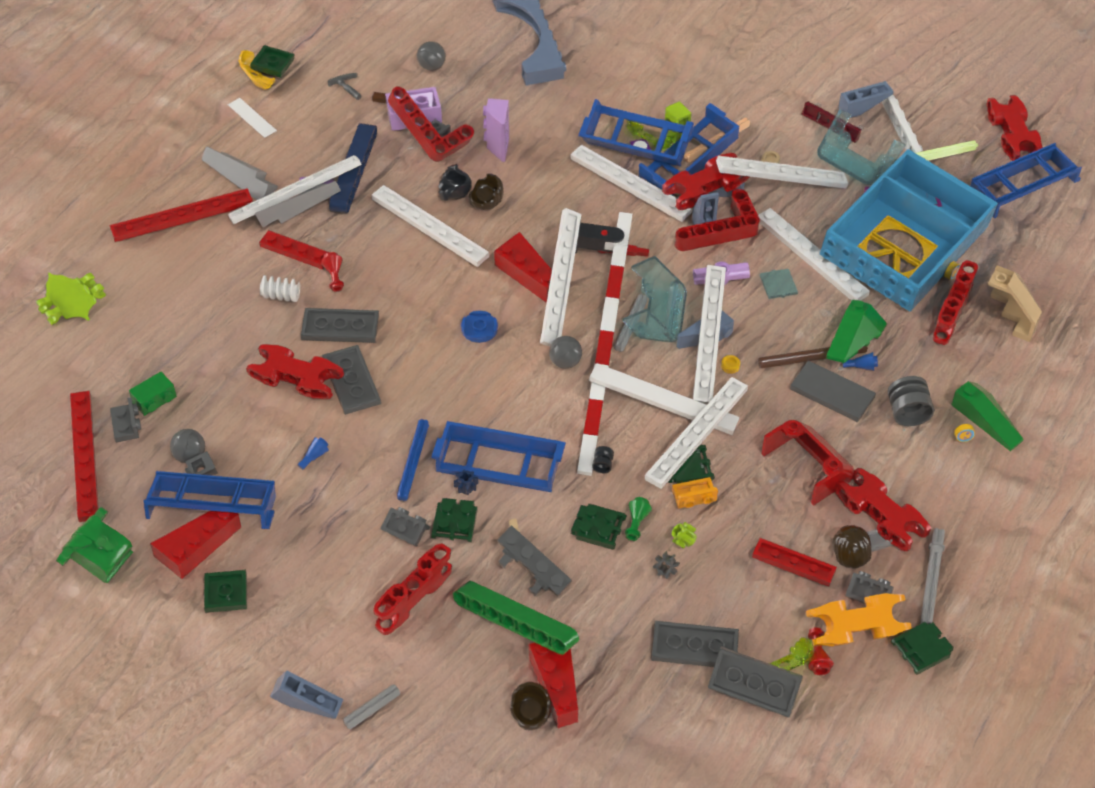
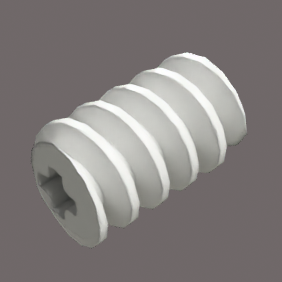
(279, 290)

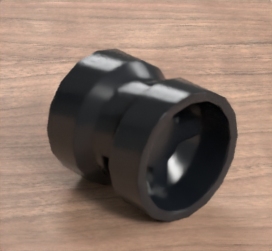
(603, 458)

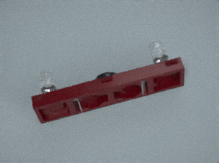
(825, 118)

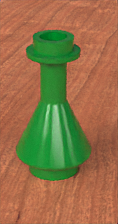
(639, 510)

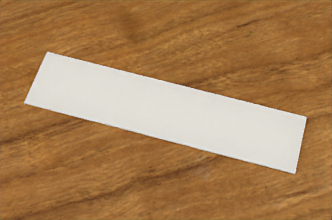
(252, 117)

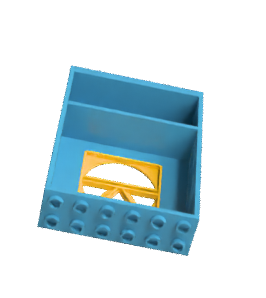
(902, 203)

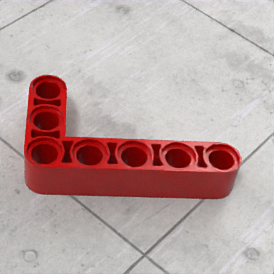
(427, 128)
(742, 226)

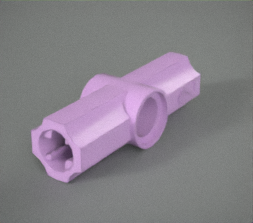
(733, 272)

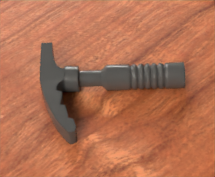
(340, 81)

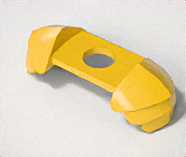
(260, 81)

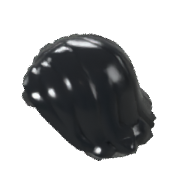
(454, 184)

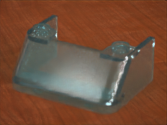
(836, 152)
(666, 303)

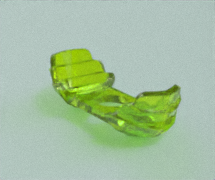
(637, 129)
(799, 654)

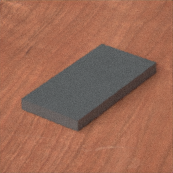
(340, 325)
(356, 388)
(832, 391)
(691, 643)
(755, 681)

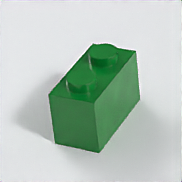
(153, 393)

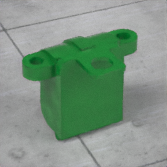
(97, 547)

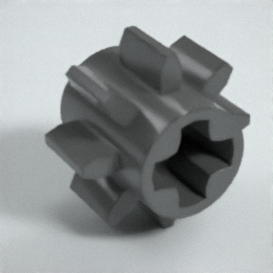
(669, 560)

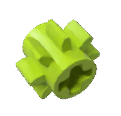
(684, 535)

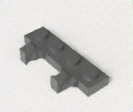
(523, 551)

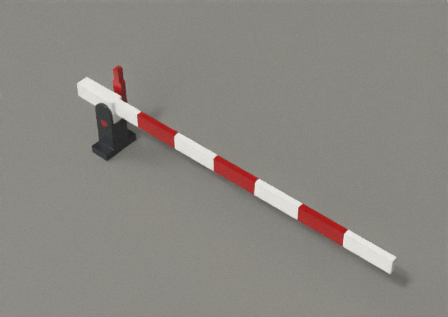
(615, 241)

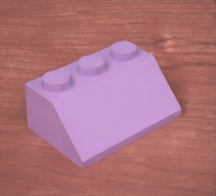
(426, 100)
(497, 127)

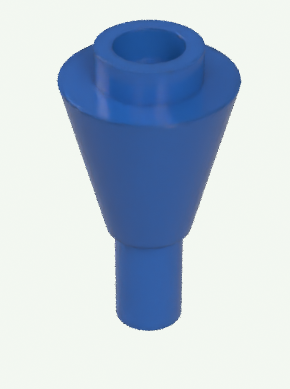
(863, 362)
(317, 448)

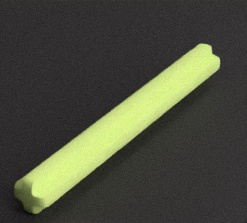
(948, 150)

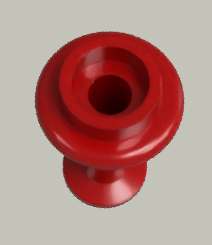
(332, 263)
(820, 661)

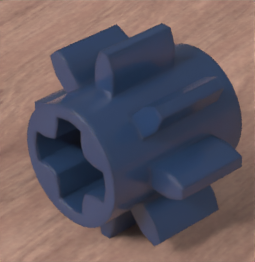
(465, 482)

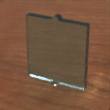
(778, 283)

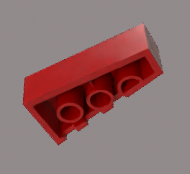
(524, 265)
(195, 541)
(557, 677)

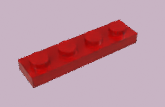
(293, 249)
(794, 562)

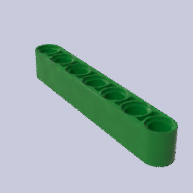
(516, 617)

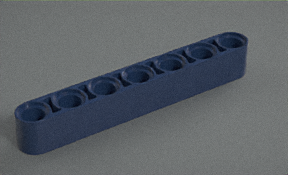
(349, 181)

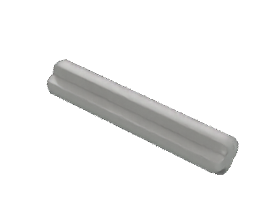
(371, 706)

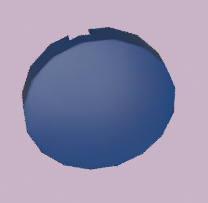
(479, 326)

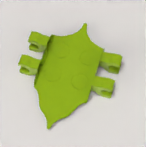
(69, 297)

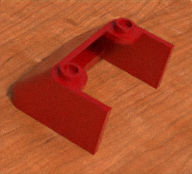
(833, 463)

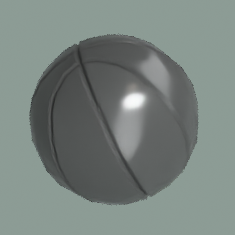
(431, 56)
(565, 352)
(187, 444)

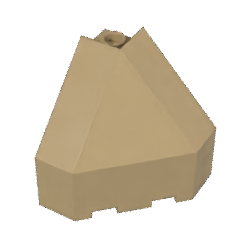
(1019, 302)

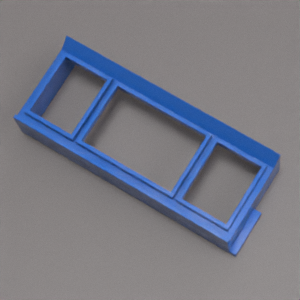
(715, 117)
(590, 123)
(1001, 173)
(499, 440)
(212, 485)

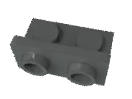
(125, 422)
(404, 526)
(863, 586)

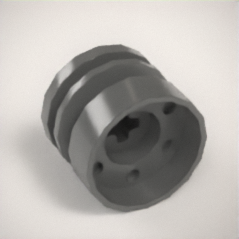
(910, 401)

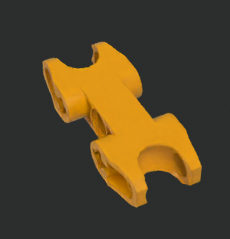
(842, 622)

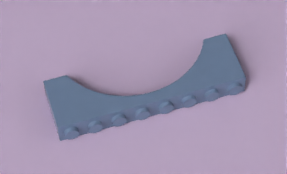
(546, 61)

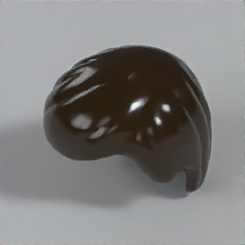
(487, 192)
(852, 546)
(530, 705)

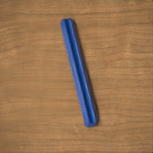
(412, 460)

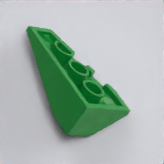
(857, 329)
(986, 413)

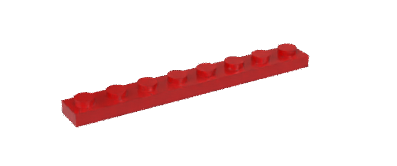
(180, 215)
(84, 455)

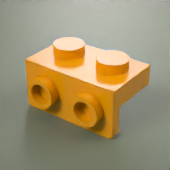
(694, 493)

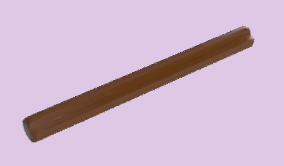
(797, 357)

